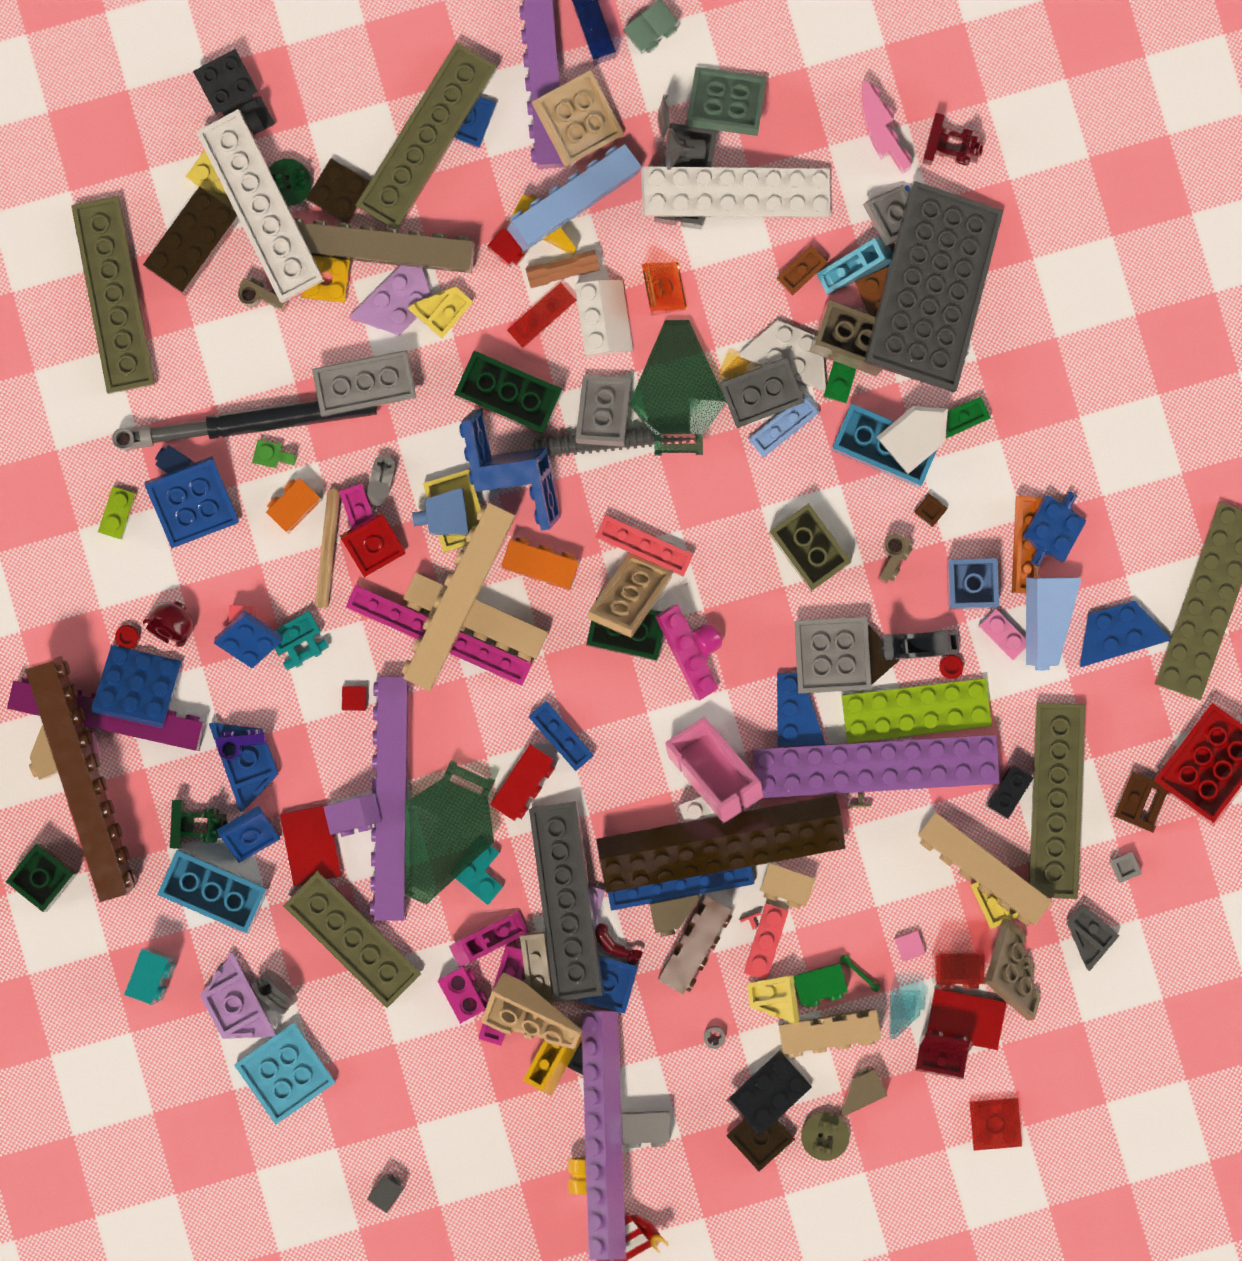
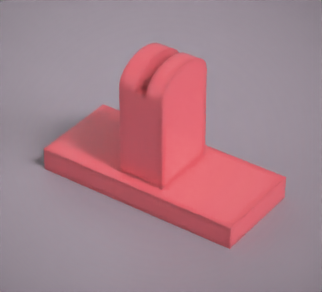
(751, 920)

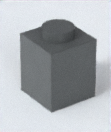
(386, 1192)

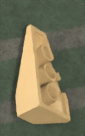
(522, 1010)

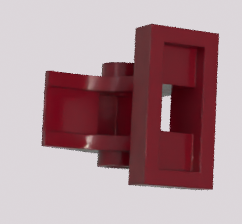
(970, 148)

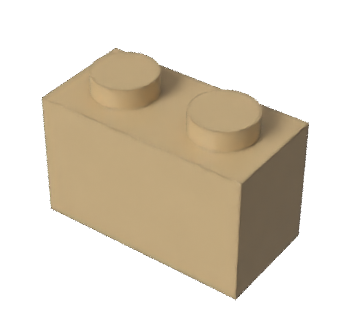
(787, 885)

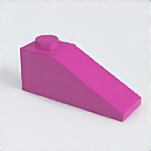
(488, 939)

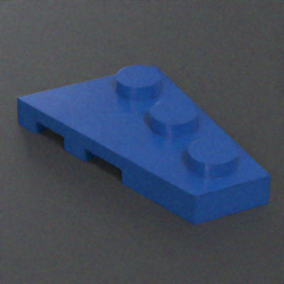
(795, 715)

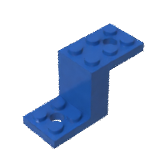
(510, 469)

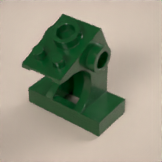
(183, 824)

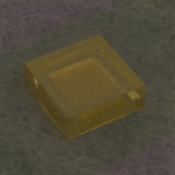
(733, 366)

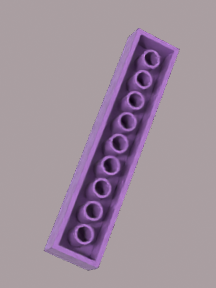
(877, 766)

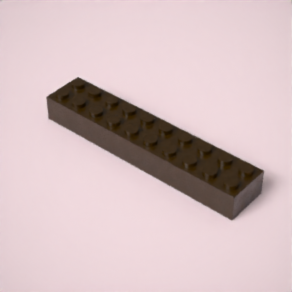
(716, 846)

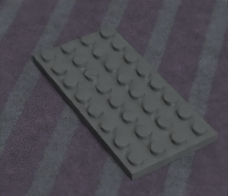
(933, 286)

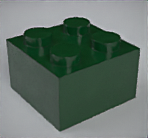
(41, 877)

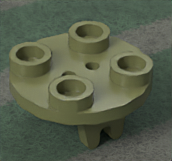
(821, 1147)

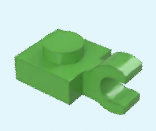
(270, 453)

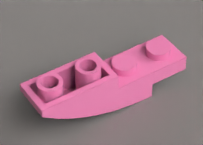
(876, 120)

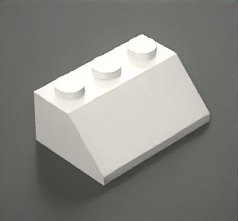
(603, 318)

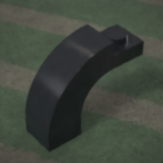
(920, 645)

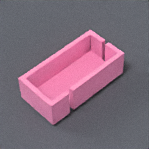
(714, 769)

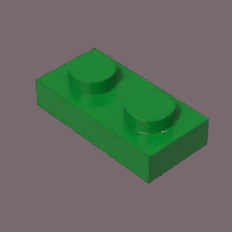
(839, 382)
(966, 417)

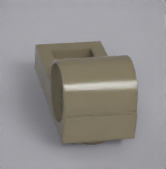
(261, 294)
(891, 570)

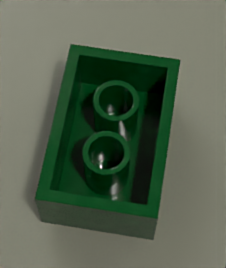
(643, 644)

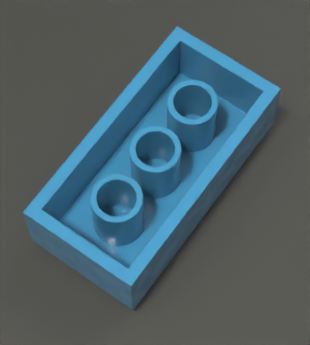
(859, 443)
(212, 891)

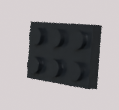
(769, 1093)

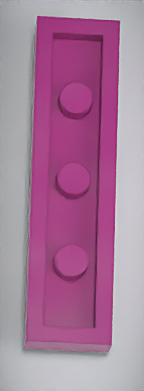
(512, 965)

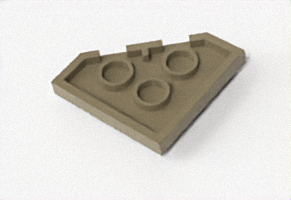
(1012, 970)

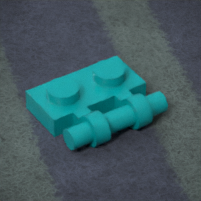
(295, 633)

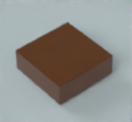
(930, 510)

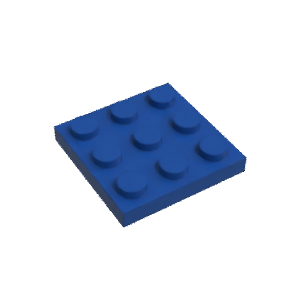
(191, 502)
(136, 686)

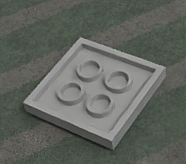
(832, 655)

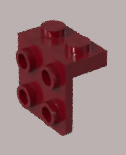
(943, 1055)

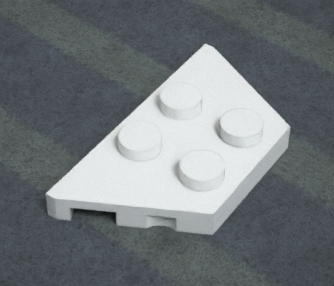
(788, 341)

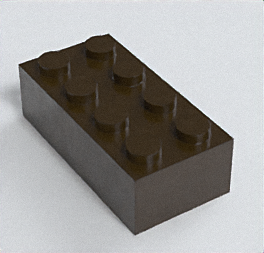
(192, 241)

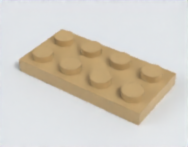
(630, 595)

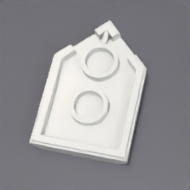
(915, 435)

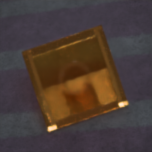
(663, 287)

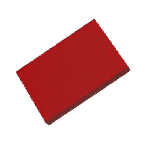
(309, 845)
(967, 1016)

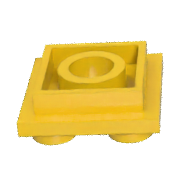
(337, 289)

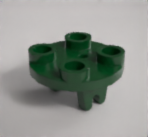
(298, 180)

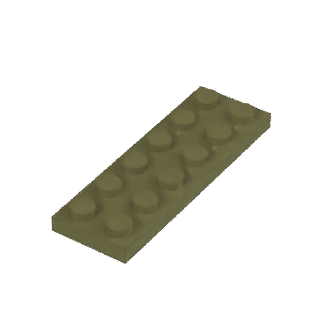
(352, 939)

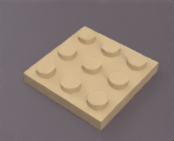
(577, 118)

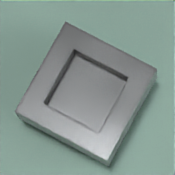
(1125, 867)

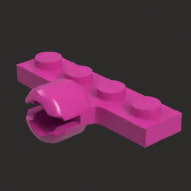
(691, 649)

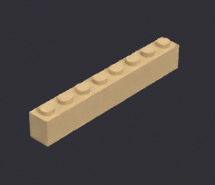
(459, 596)

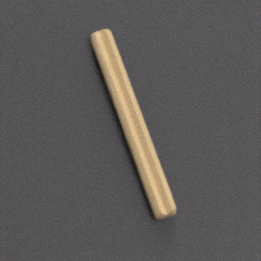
(327, 549)

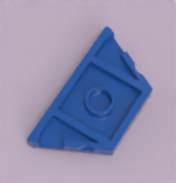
(1118, 632)
(251, 771)

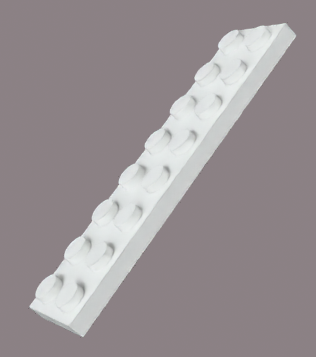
(735, 192)
(260, 206)

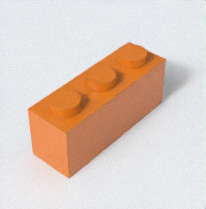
(540, 563)

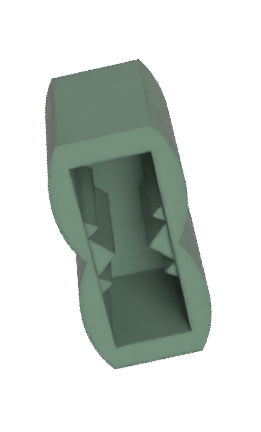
(651, 27)

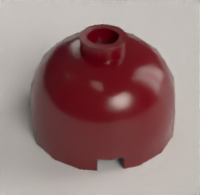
(170, 622)

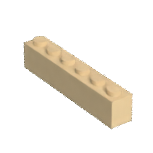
(482, 619)
(985, 869)

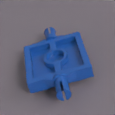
(1054, 528)

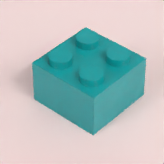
(150, 976)

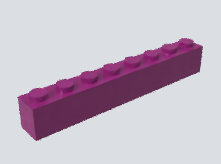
(177, 731)

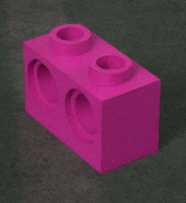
(457, 997)

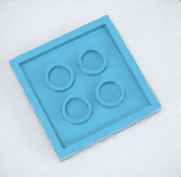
(285, 1073)

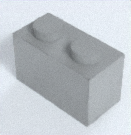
(645, 1128)

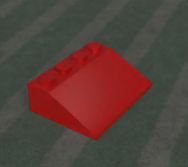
(1207, 766)

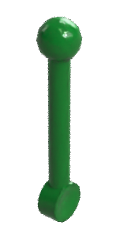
(846, 960)

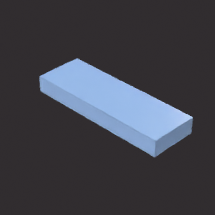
(783, 427)

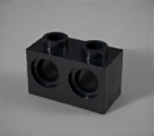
(1009, 792)

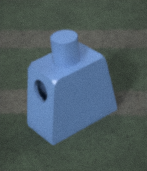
(444, 514)

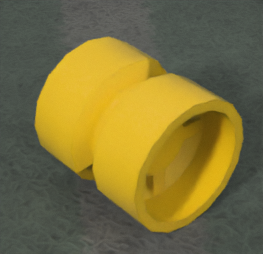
(577, 1182)

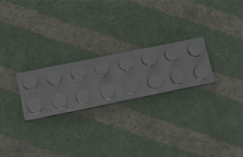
(566, 901)

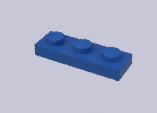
(561, 736)

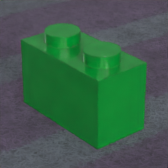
(820, 984)

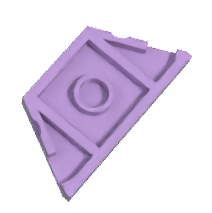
(388, 303)
(235, 1004)

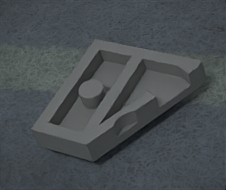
(1090, 935)

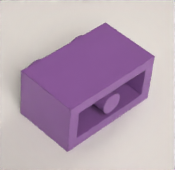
(352, 814)

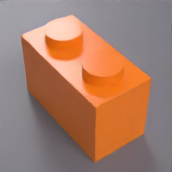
(293, 505)

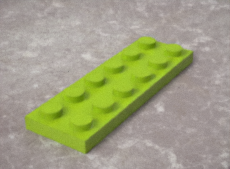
(916, 711)

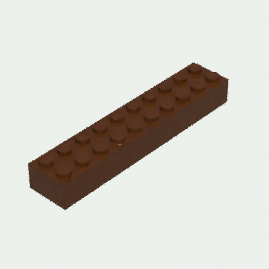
(81, 778)

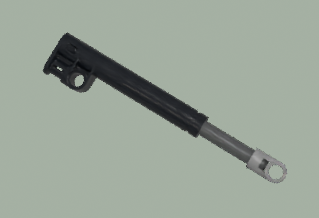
(235, 424)

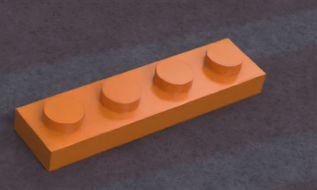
(1022, 549)

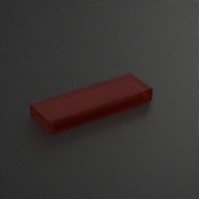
(541, 315)

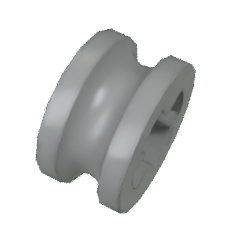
(721, 1040)

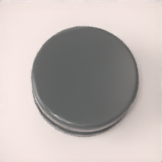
(274, 991)

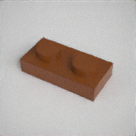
(801, 270)

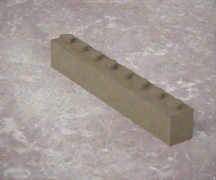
(388, 246)

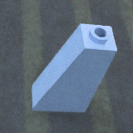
(1048, 618)

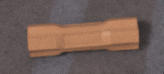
(577, 265)

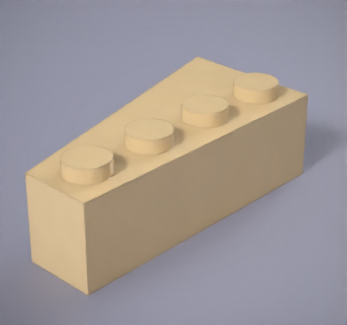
(830, 1031)

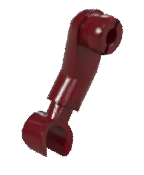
(613, 948)

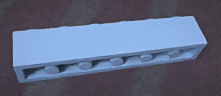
(574, 197)

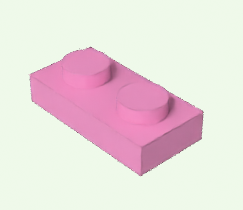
(1003, 634)

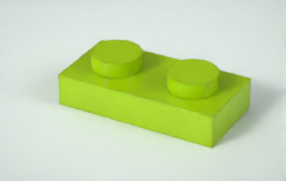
(117, 513)

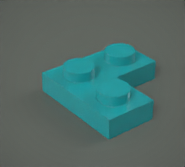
(478, 880)

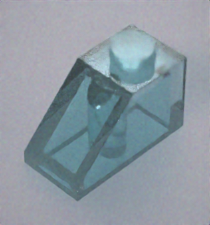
(904, 1009)

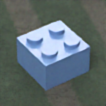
(972, 583)

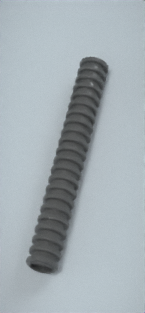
(568, 445)

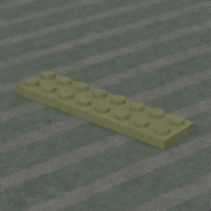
(426, 136)
(113, 295)
(1205, 607)
(1057, 799)

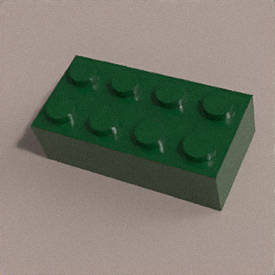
(508, 393)

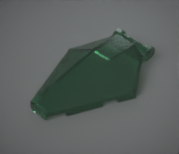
(677, 390)
(445, 832)

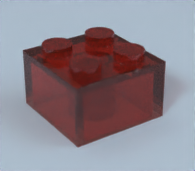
(958, 969)

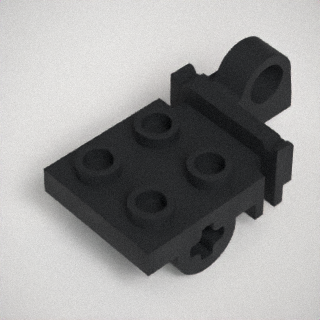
(231, 88)

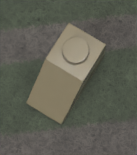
(671, 914)
(863, 1091)

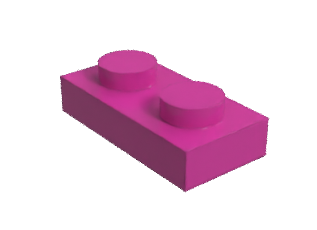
(356, 504)

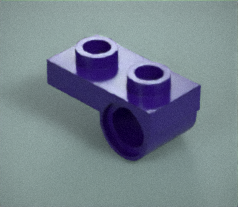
(252, 737)

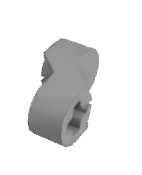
(382, 469)

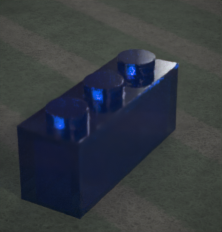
(594, 30)

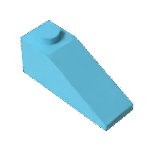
(856, 265)

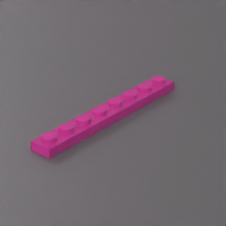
(412, 624)

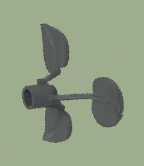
(687, 149)

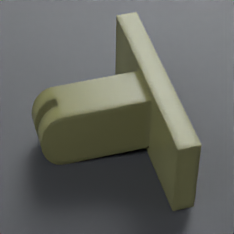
(860, 802)

